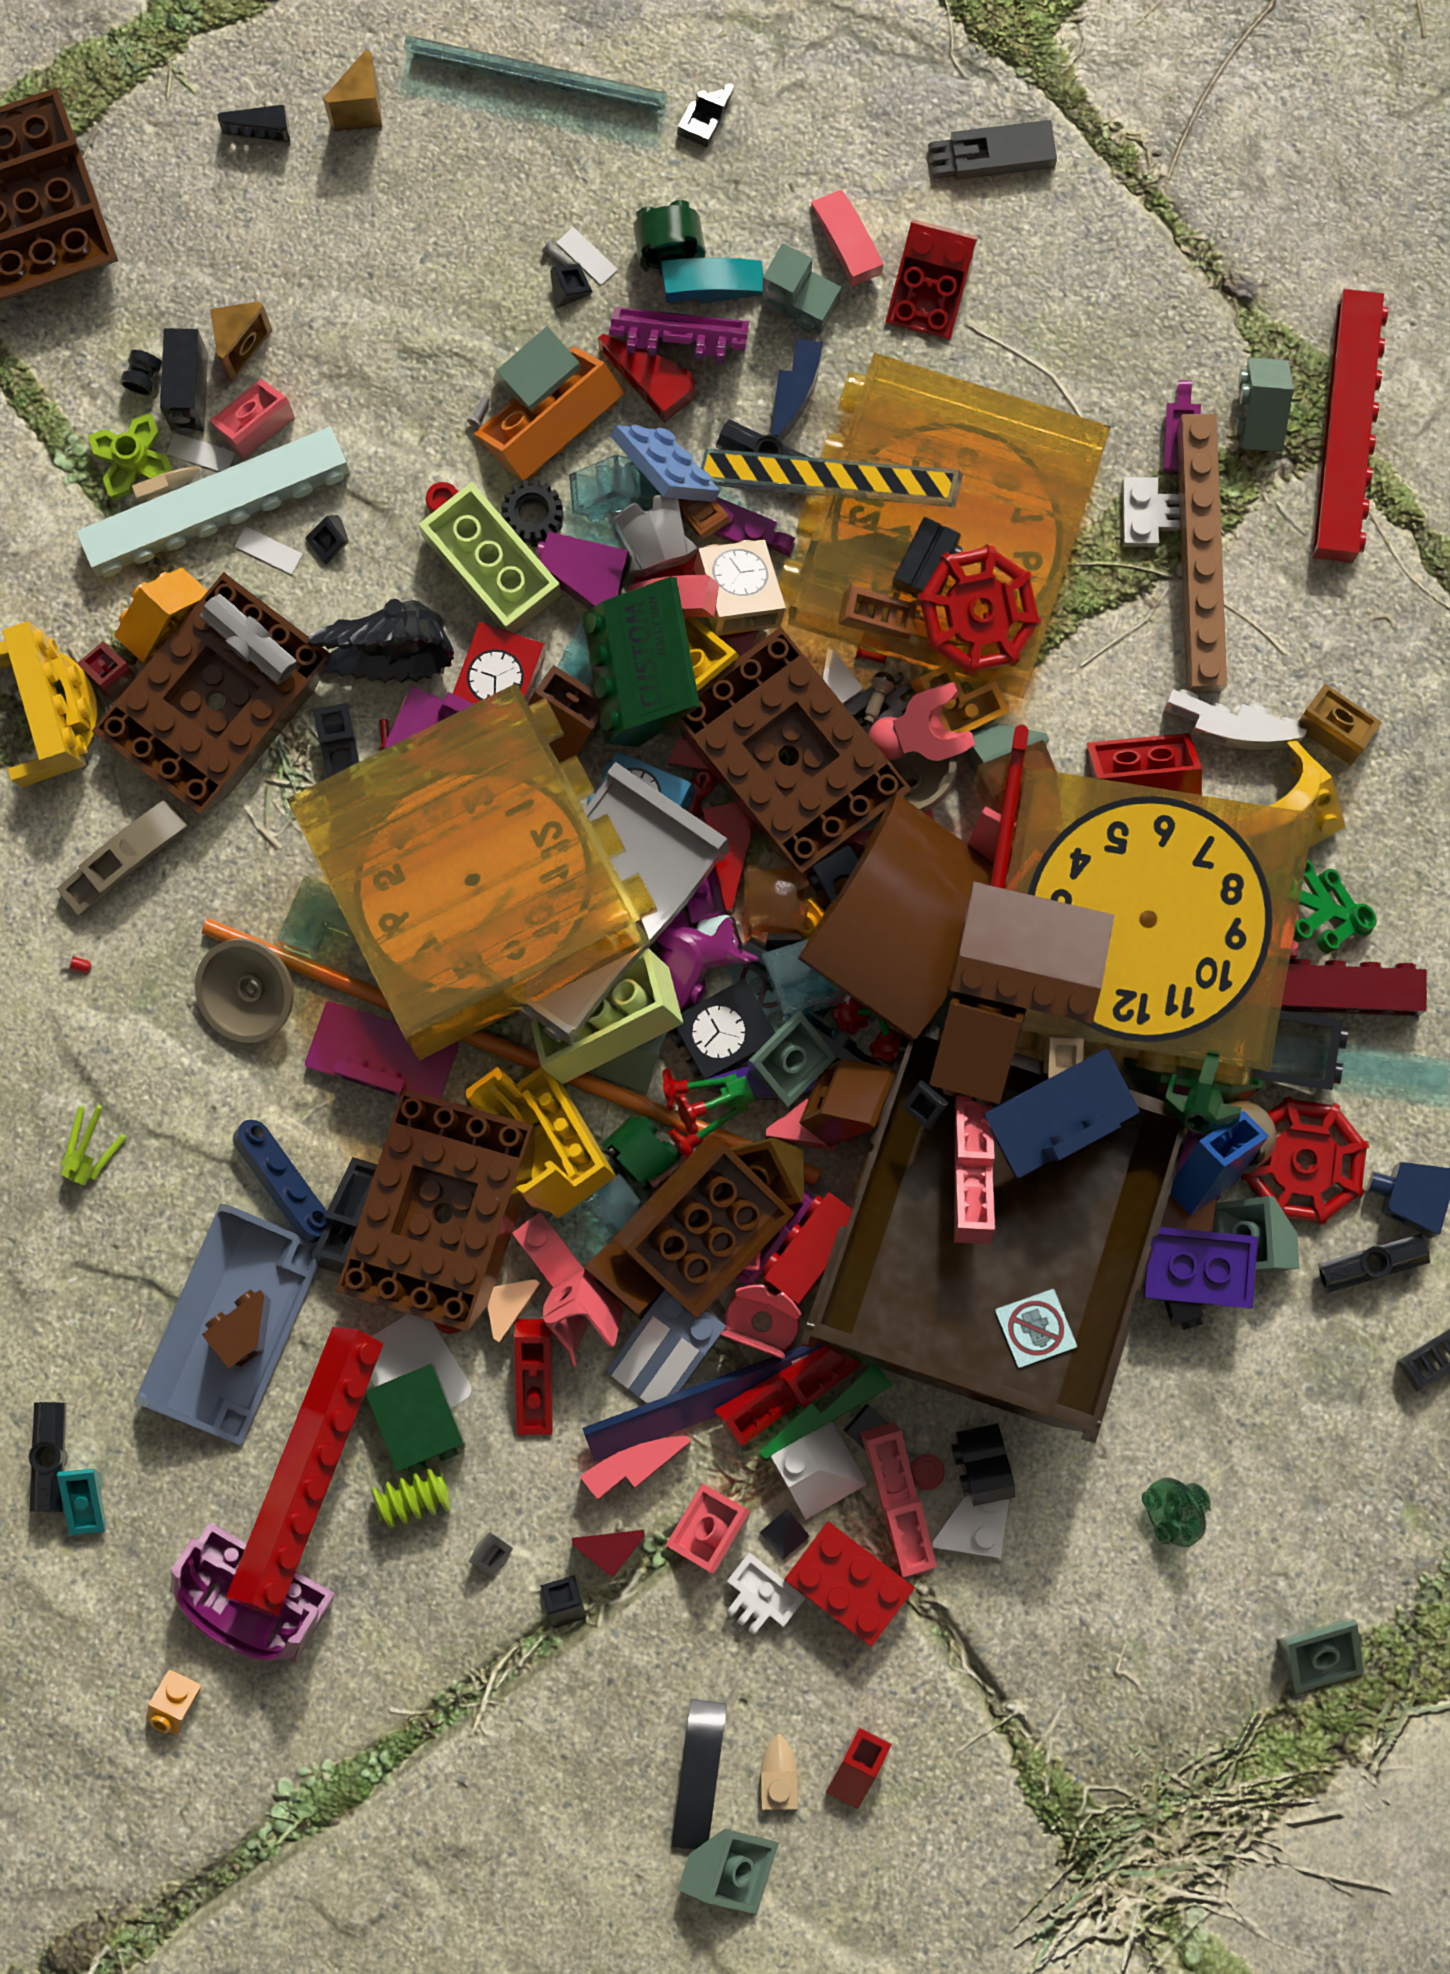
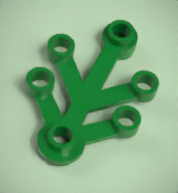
(1356, 918)

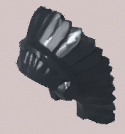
(393, 643)

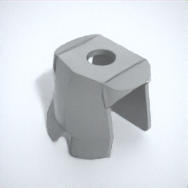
(654, 537)

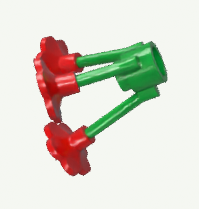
(736, 1093)

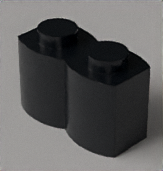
(985, 1465)

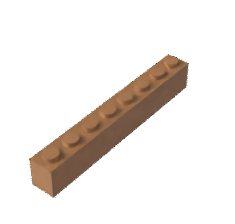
(1201, 553)

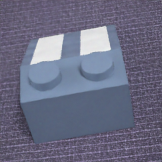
(665, 1349)

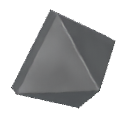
(490, 1554)

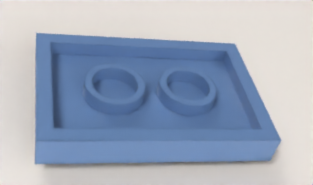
(665, 463)

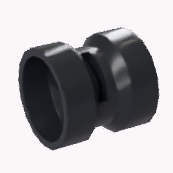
(141, 372)

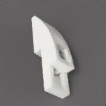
(1247, 730)

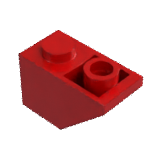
(858, 1767)

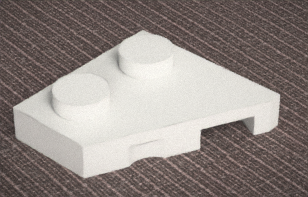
(974, 1529)

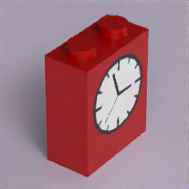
(498, 661)

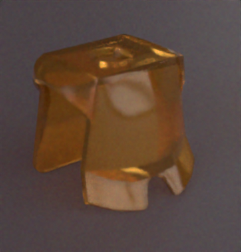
(773, 900)

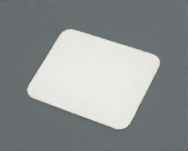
(412, 1345)

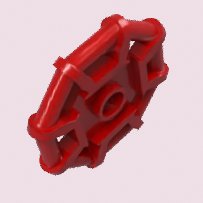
(960, 605)
(1327, 1158)

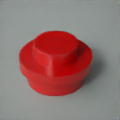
(927, 1471)

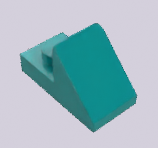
(82, 1501)

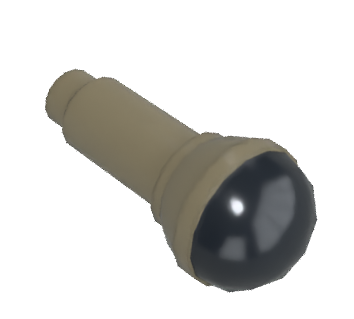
(882, 685)

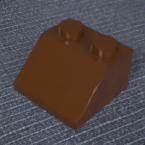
(624, 1279)

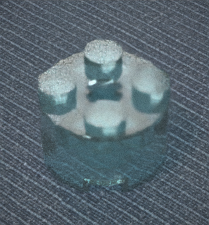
(613, 1204)

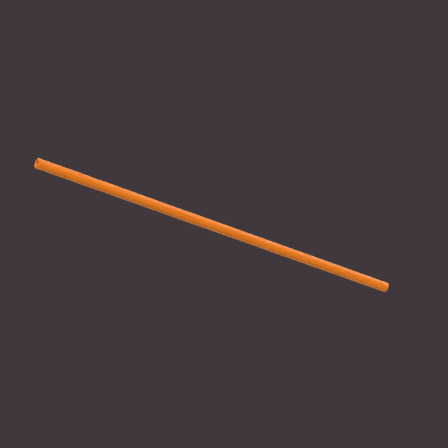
(490, 1042)

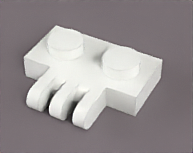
(1146, 512)
(762, 1594)

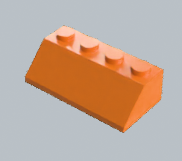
(527, 438)

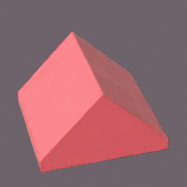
(253, 418)
(707, 1528)

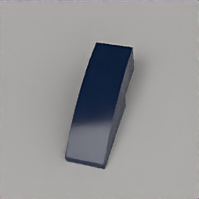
(796, 386)

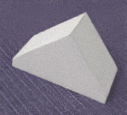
(840, 678)

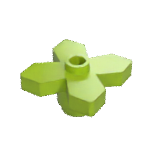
(129, 455)

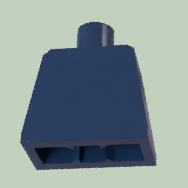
(1414, 1195)

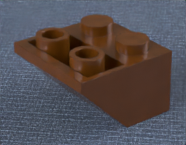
(575, 710)
(847, 1100)
(242, 1332)

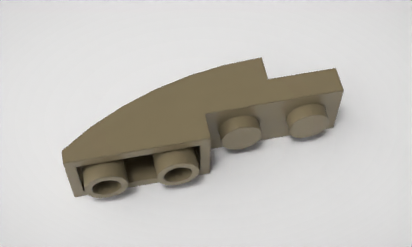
(121, 856)

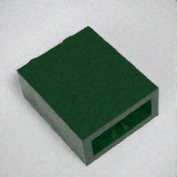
(416, 1419)

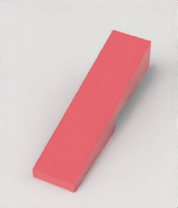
(973, 1173)
(899, 1498)

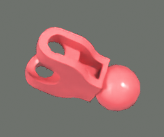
(921, 728)

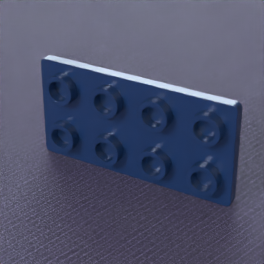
(1061, 1114)

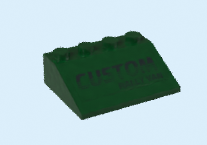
(640, 663)

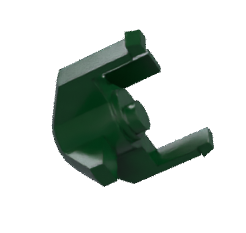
(1203, 1106)

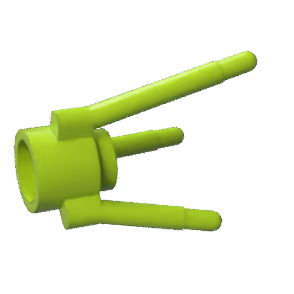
(78, 1165)

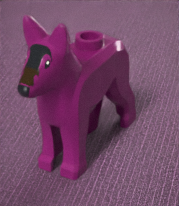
(692, 953)

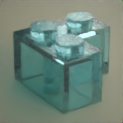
(609, 488)
(310, 917)

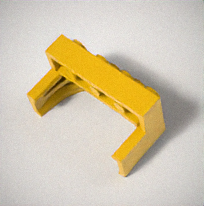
(36, 668)
(1313, 794)
(566, 1155)

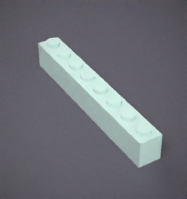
(213, 502)

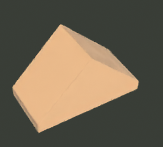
(508, 1304)

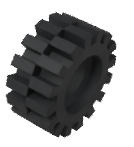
(533, 493)

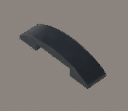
(336, 738)
(699, 1774)

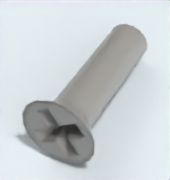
(556, 254)
(474, 421)

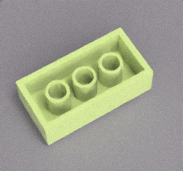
(490, 559)
(631, 1014)

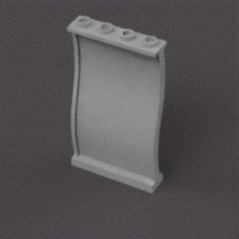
(673, 858)

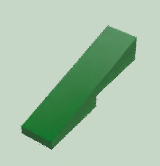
(810, 1419)

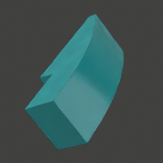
(711, 279)

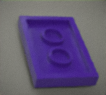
(1202, 1268)

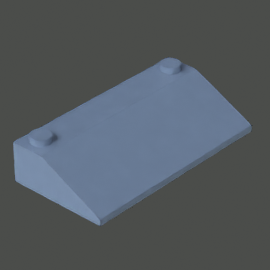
(185, 1372)

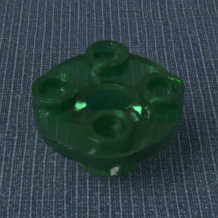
(1177, 1511)

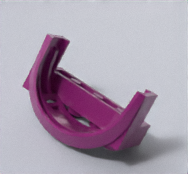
(231, 1625)

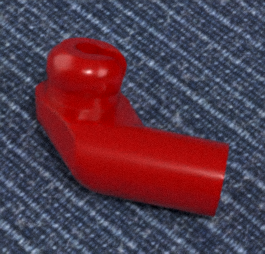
(704, 784)

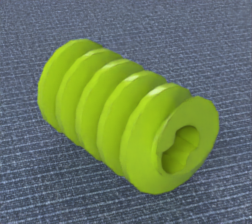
(411, 1499)

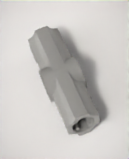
(248, 639)

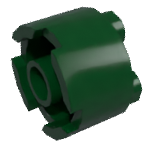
(668, 234)
(642, 1153)

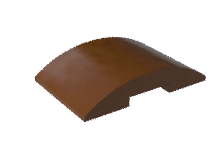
(47, 199)
(899, 918)

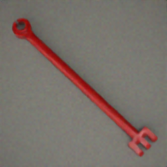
(1009, 806)

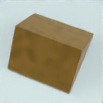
(355, 97)
(239, 334)
(1338, 724)
(777, 1166)

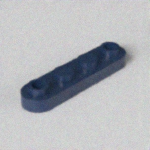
(280, 1179)

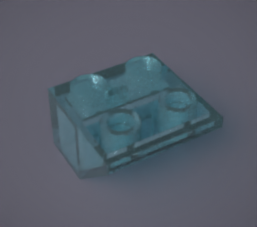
(798, 985)

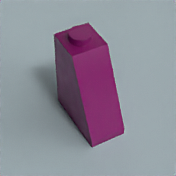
(584, 568)

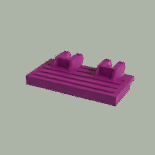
(647, 326)

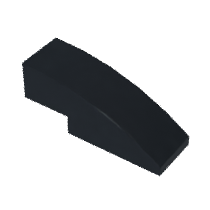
(344, 1215)

